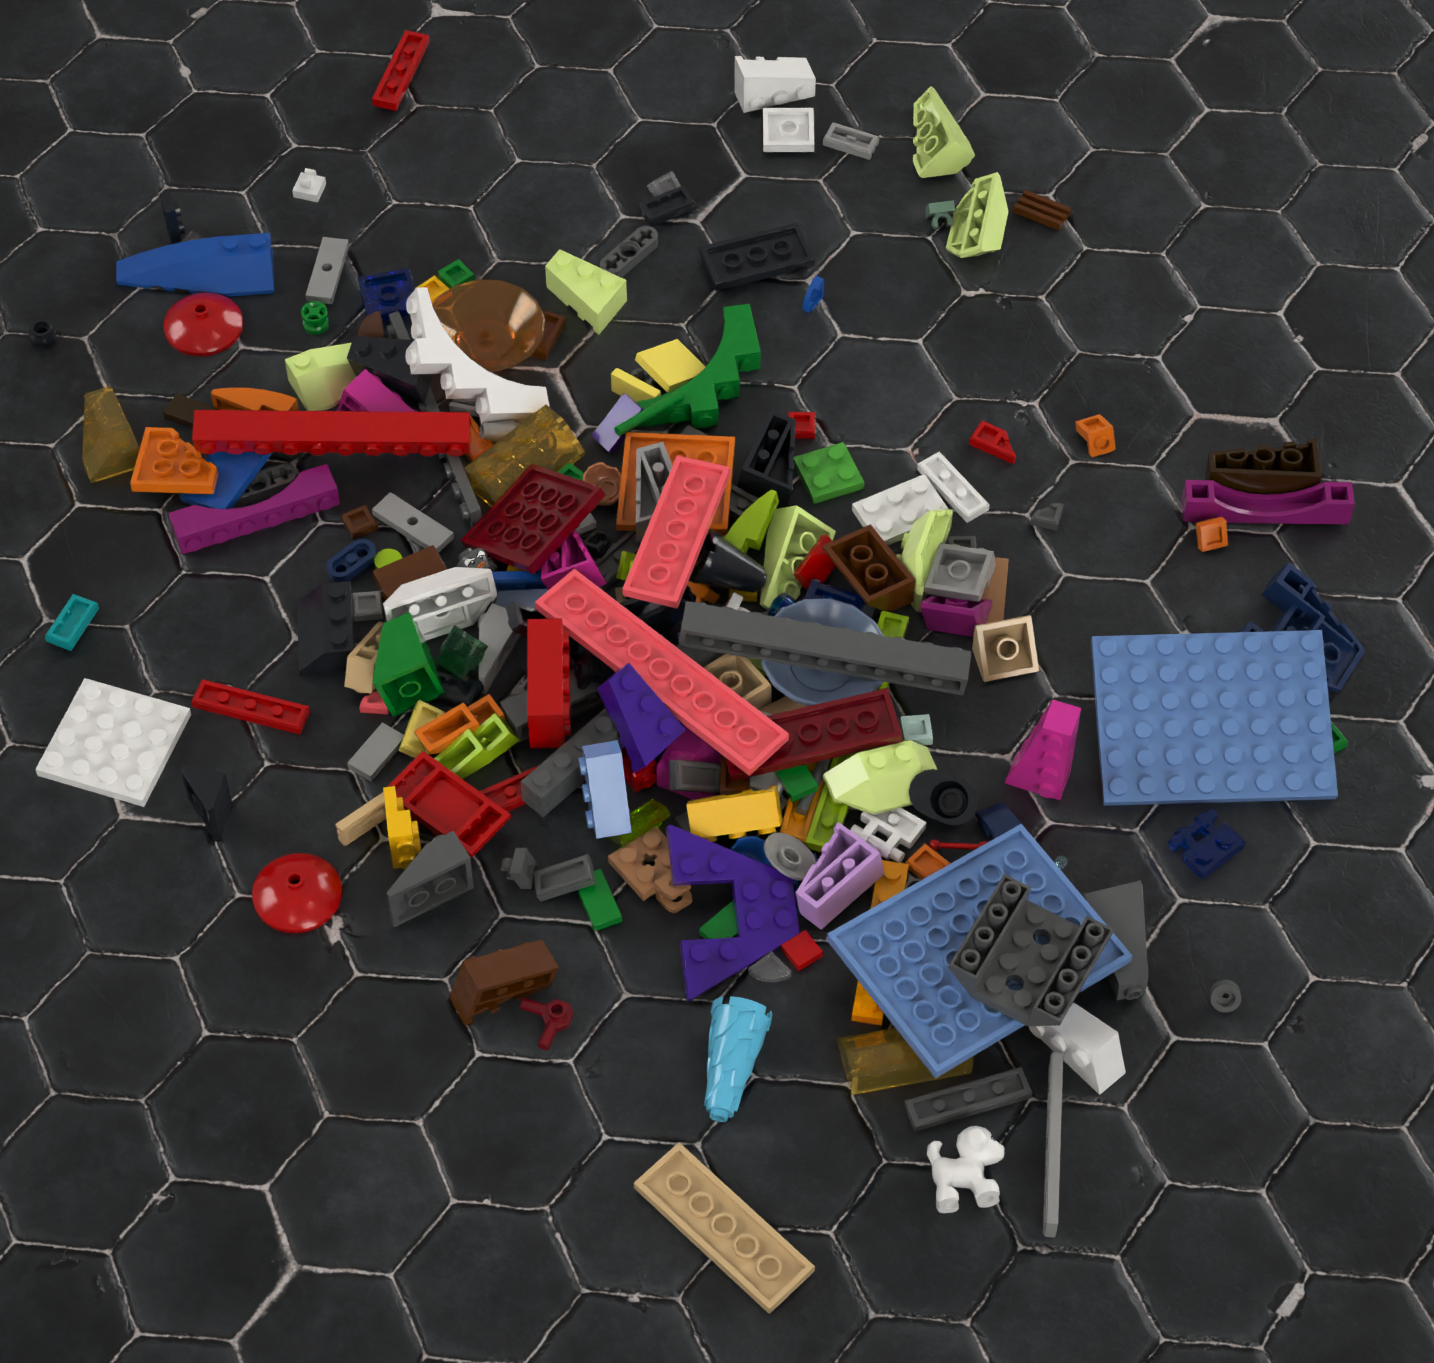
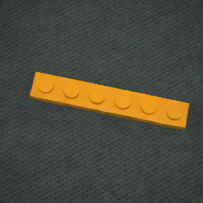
(888, 885)

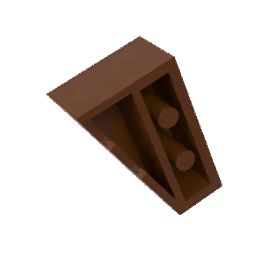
(501, 976)

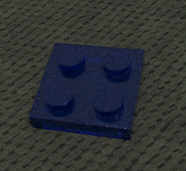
(386, 292)

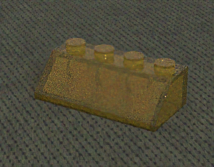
(539, 440)
(886, 1061)

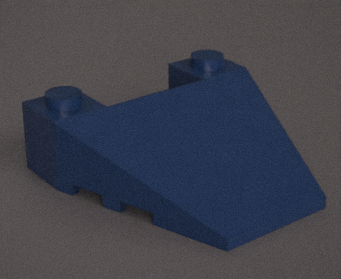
(1305, 610)

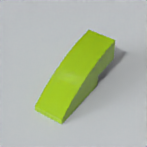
(753, 523)
(478, 748)

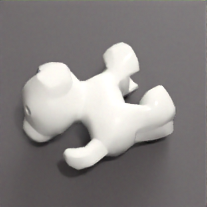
(976, 1150)

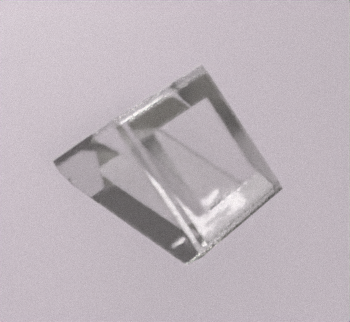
(663, 184)

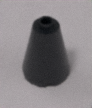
(726, 566)

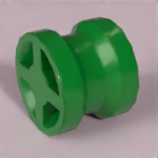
(315, 317)

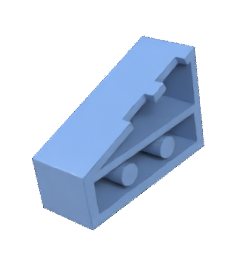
(605, 789)

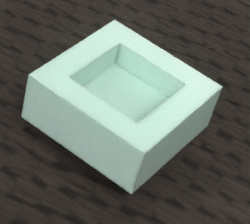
(917, 729)

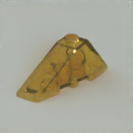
(107, 437)

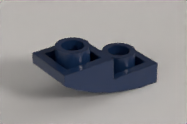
(997, 820)

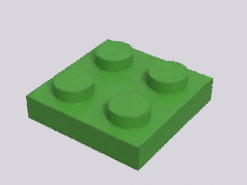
(828, 473)

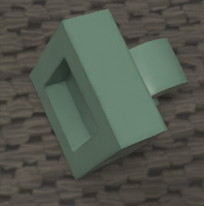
(940, 210)

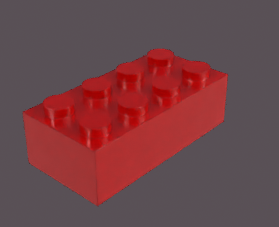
(548, 683)

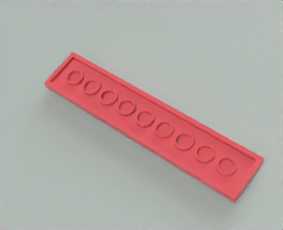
(681, 683)

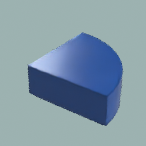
(814, 294)

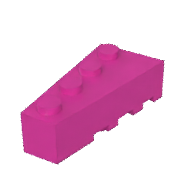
(1048, 753)

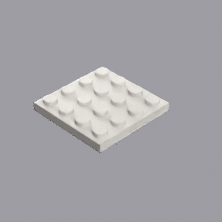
(113, 742)

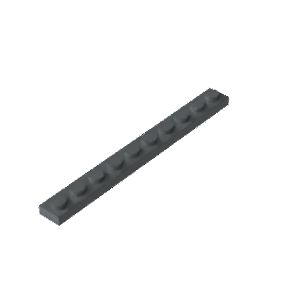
(452, 467)

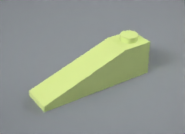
(939, 140)
(320, 376)
(787, 544)

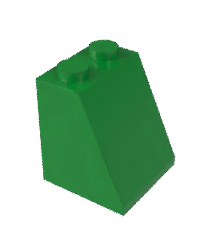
(405, 666)

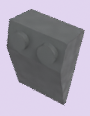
(432, 878)

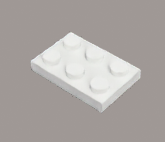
(898, 507)

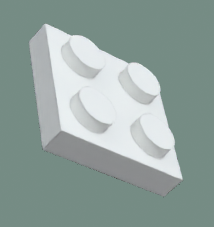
(788, 130)

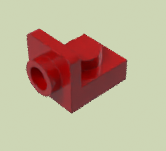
(641, 779)

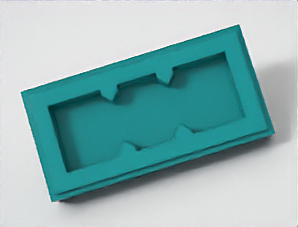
(71, 622)

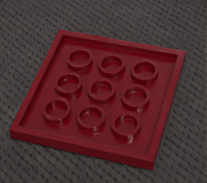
(533, 518)

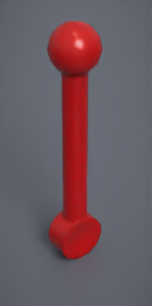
(936, 845)

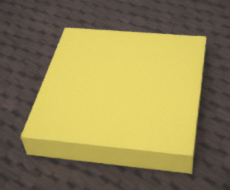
(670, 364)

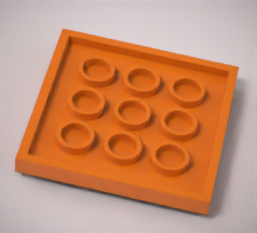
(710, 449)

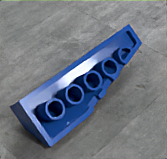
(214, 265)

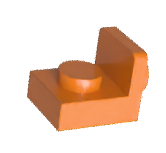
(1098, 434)

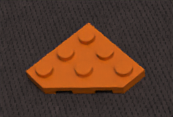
(171, 465)

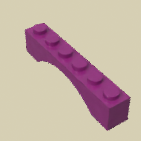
(1315, 505)
(202, 526)

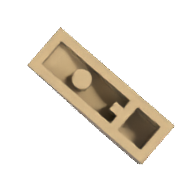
(362, 662)

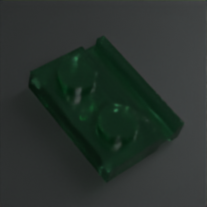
(461, 652)

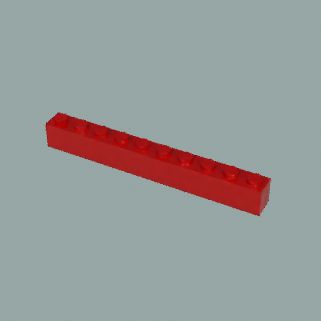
(332, 432)

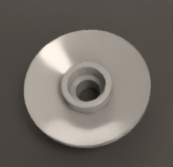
(789, 855)

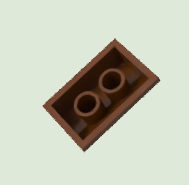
(872, 569)

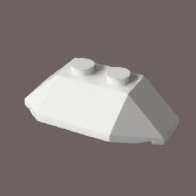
(444, 600)

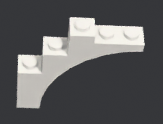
(461, 377)

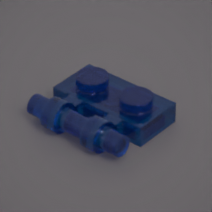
(1212, 850)

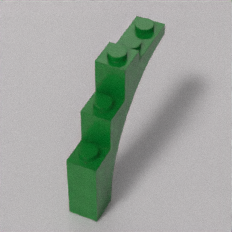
(720, 378)

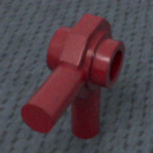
(555, 1015)

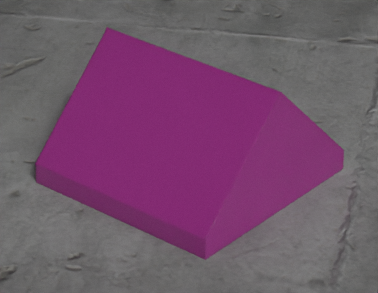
(954, 614)

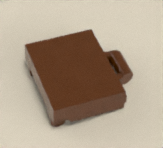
(408, 569)

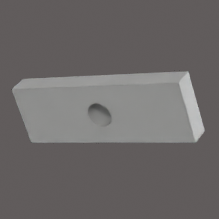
(327, 270)
(412, 523)

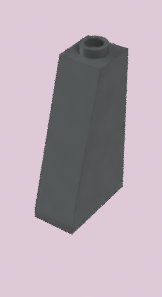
(1123, 911)

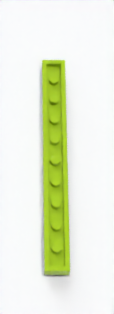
(829, 812)

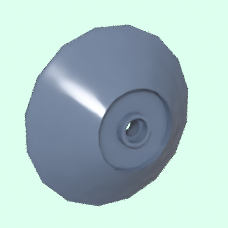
(817, 686)

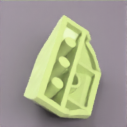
(979, 219)
(921, 547)
(878, 777)

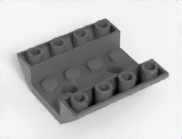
(1004, 950)

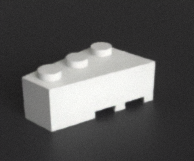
(772, 82)
(1086, 1046)

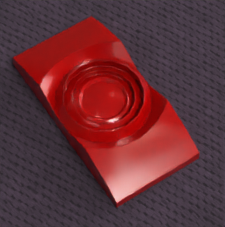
(448, 803)

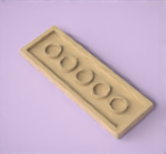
(724, 1227)

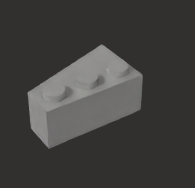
(651, 475)

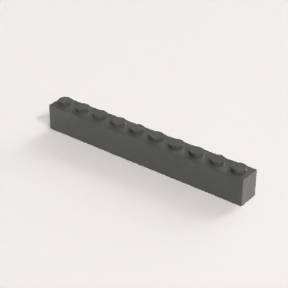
(825, 648)
(561, 772)

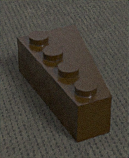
(1266, 468)

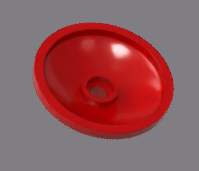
(203, 324)
(299, 905)

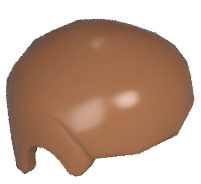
(607, 478)

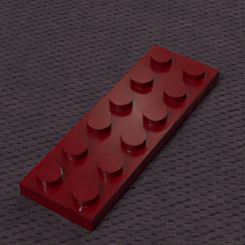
(830, 731)

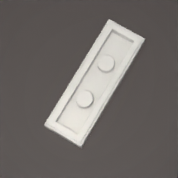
(953, 487)

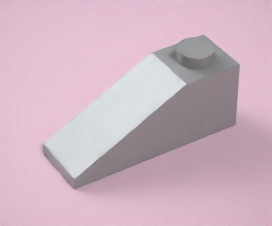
(499, 638)

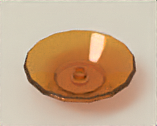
(491, 322)

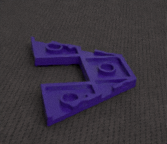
(761, 903)

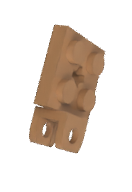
(650, 879)

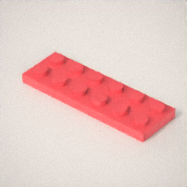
(676, 532)

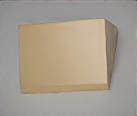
(1005, 648)

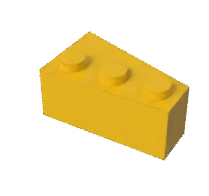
(735, 814)

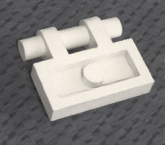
(897, 824)

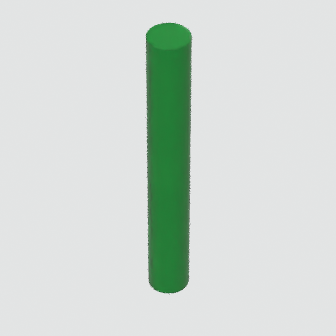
(649, 412)

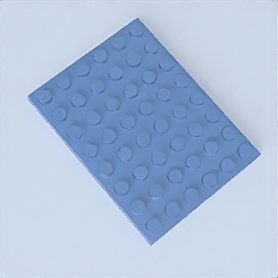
(1213, 718)
(908, 941)

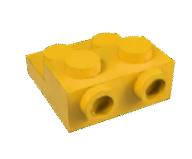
(402, 832)

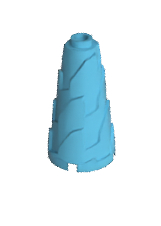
(734, 1043)

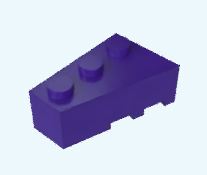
(639, 715)

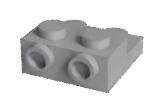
(960, 572)

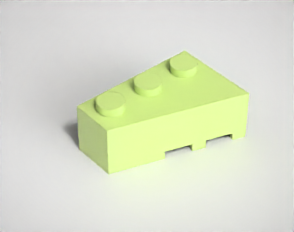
(586, 288)

